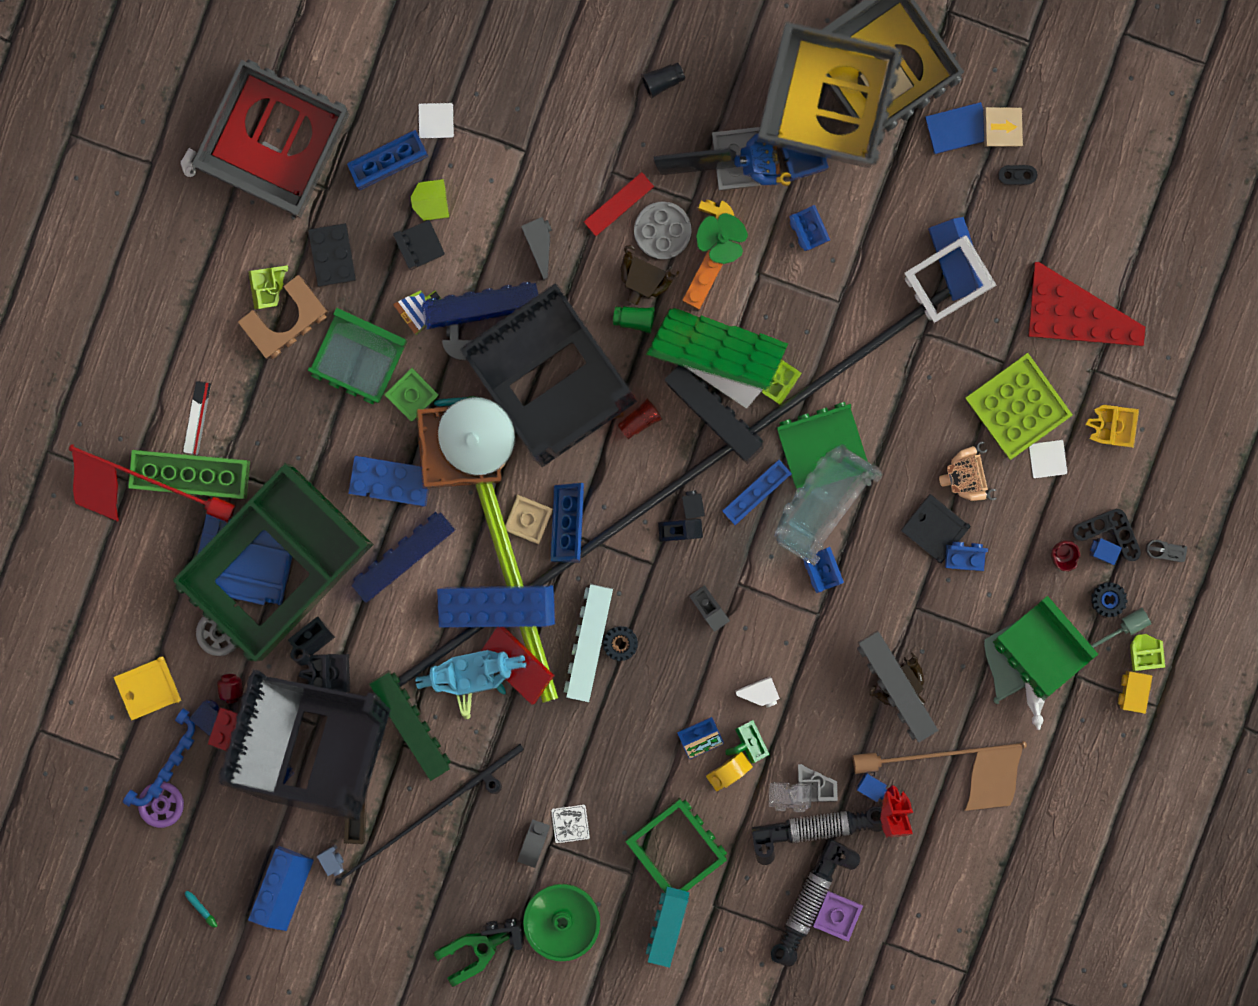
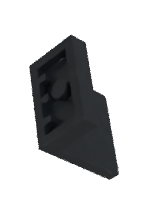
(419, 245)
(511, 926)

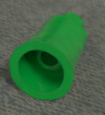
(634, 318)

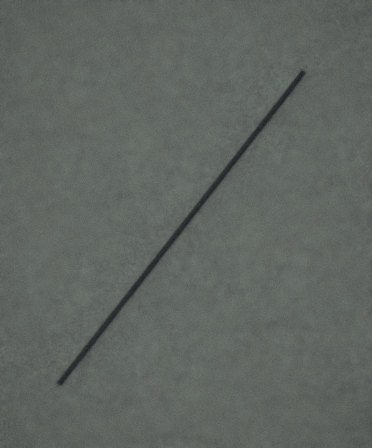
(691, 474)

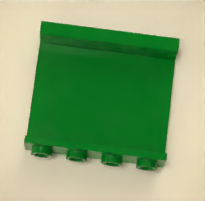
(815, 436)
(1045, 648)

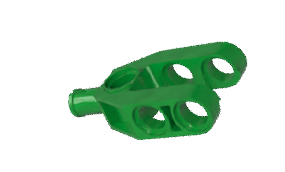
(484, 957)

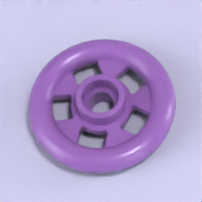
(172, 816)

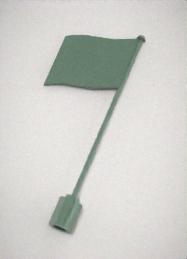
(1008, 680)

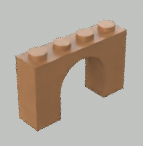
(310, 312)

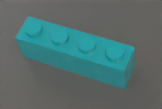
(668, 926)

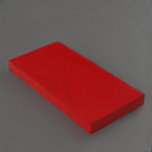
(529, 680)

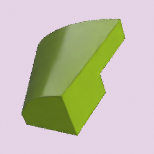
(266, 286)

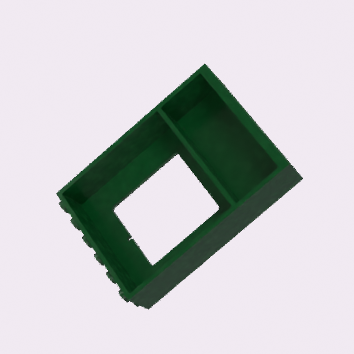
(306, 528)

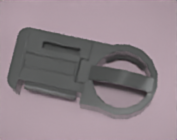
(1169, 552)

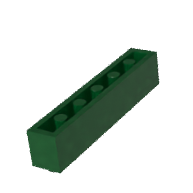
(410, 725)

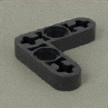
(1108, 525)

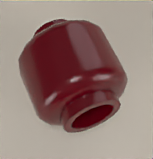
(230, 688)

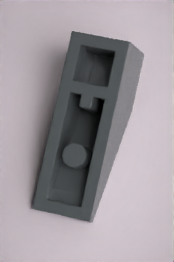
(539, 241)

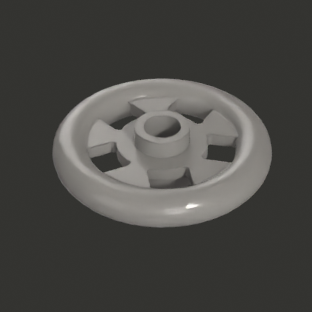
(214, 649)

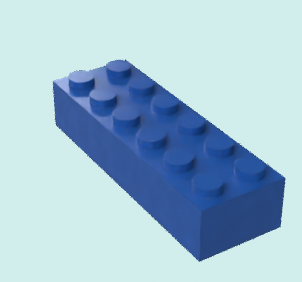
(496, 606)

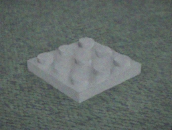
(734, 139)

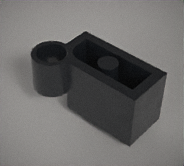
(309, 640)

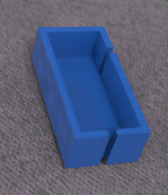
(802, 164)
(388, 481)

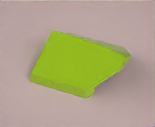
(430, 200)
(1147, 653)

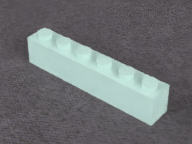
(589, 642)

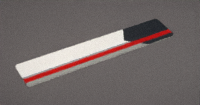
(197, 417)

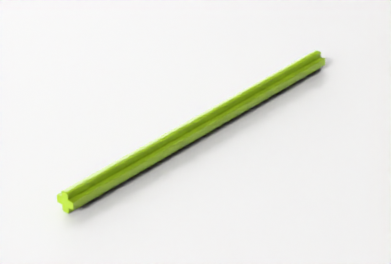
(511, 573)

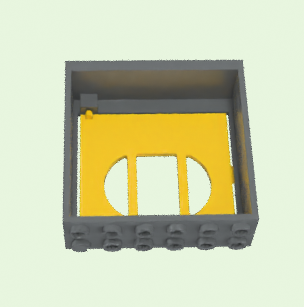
(890, 30)
(809, 74)

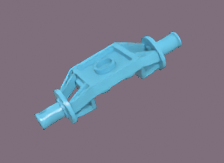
(471, 672)

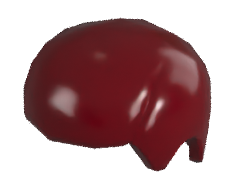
(1065, 555)

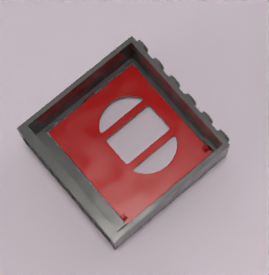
(246, 153)

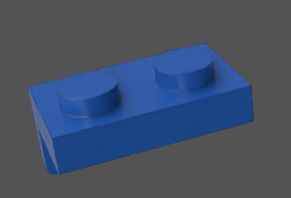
(809, 228)
(825, 572)

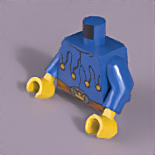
(761, 163)

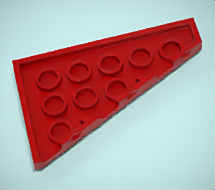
(1071, 313)

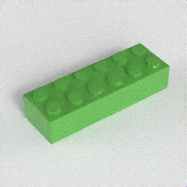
(190, 474)

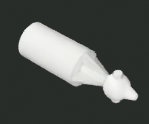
(1036, 705)

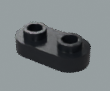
(1016, 173)

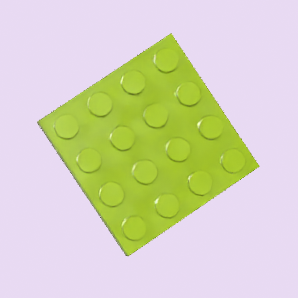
(1018, 406)

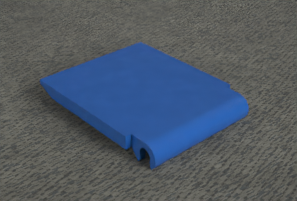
(258, 572)

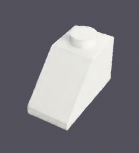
(760, 692)

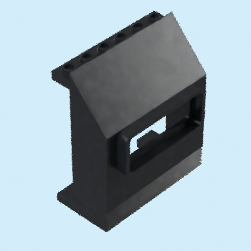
(569, 408)
(268, 732)

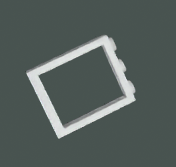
(977, 265)

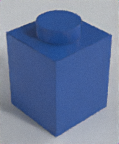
(1105, 551)
(872, 787)

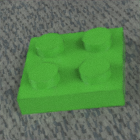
(411, 394)

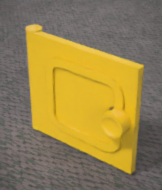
(147, 688)

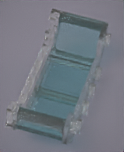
(823, 502)

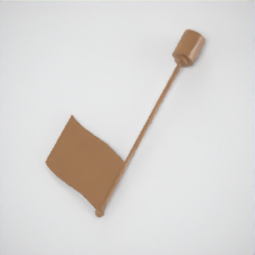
(991, 777)

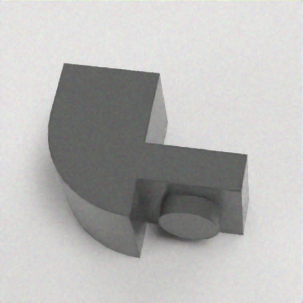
(454, 345)
(533, 843)

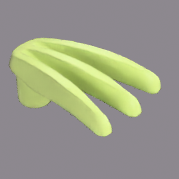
(464, 706)

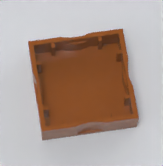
(435, 467)

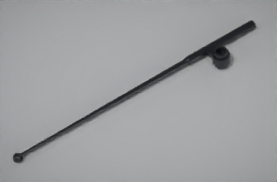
(485, 775)

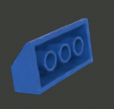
(281, 889)

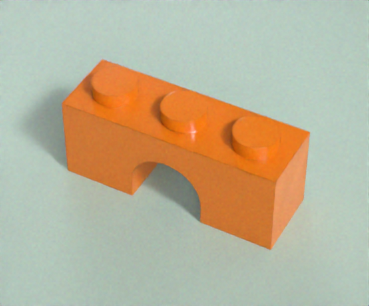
(702, 282)

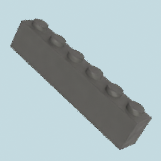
(898, 687)

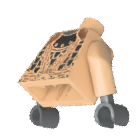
(967, 475)

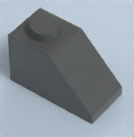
(709, 608)

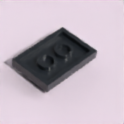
(332, 255)

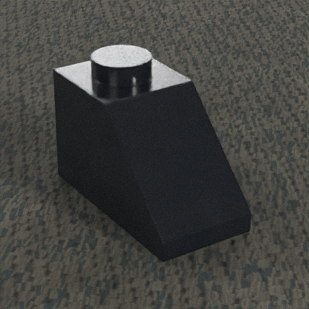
(680, 530)

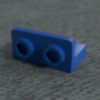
(965, 557)

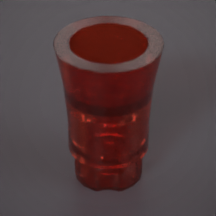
(640, 419)

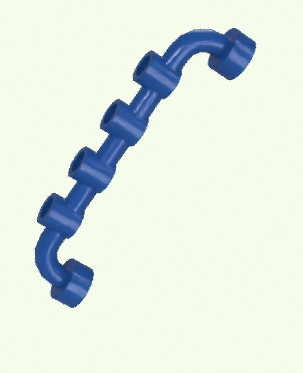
(165, 773)

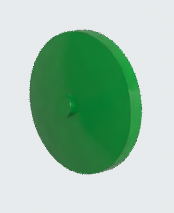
(561, 922)

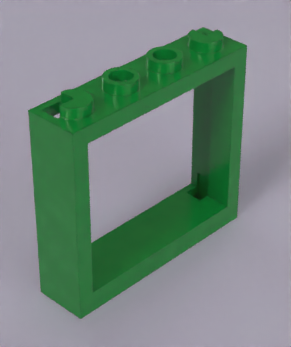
(697, 823)

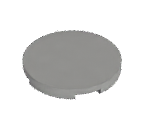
(662, 230)

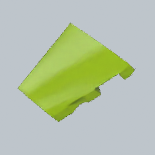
(782, 382)

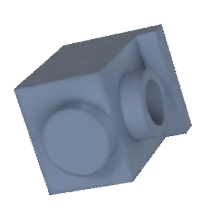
(331, 861)

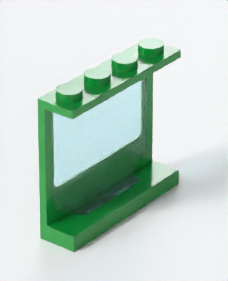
(358, 356)

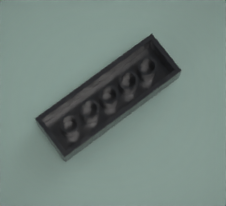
(714, 414)

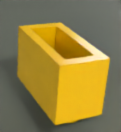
(1135, 691)

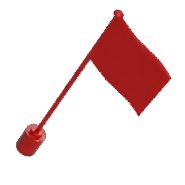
(97, 487)

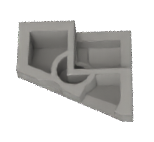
(823, 788)

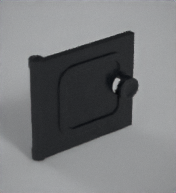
(938, 528)

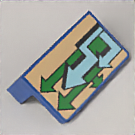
(700, 738)

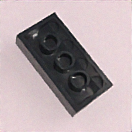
(695, 161)

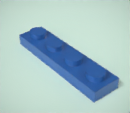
(756, 492)

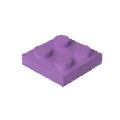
(837, 916)

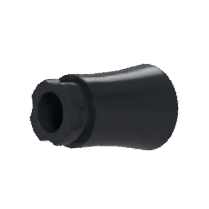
(662, 79)

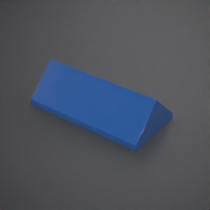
(387, 160)
(955, 266)
(567, 523)

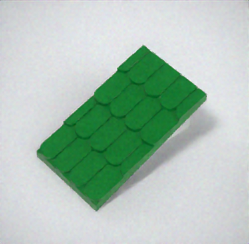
(721, 354)

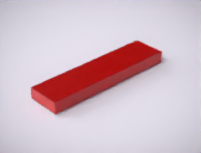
(618, 204)

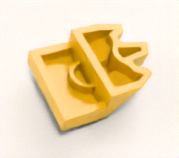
(1115, 425)

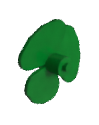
(720, 232)

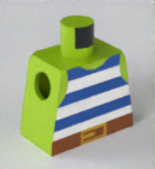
(411, 309)

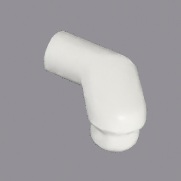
(186, 163)

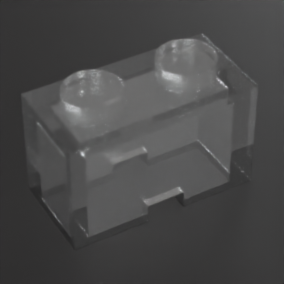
(795, 797)

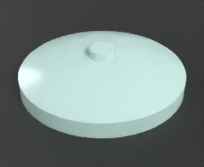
(476, 436)

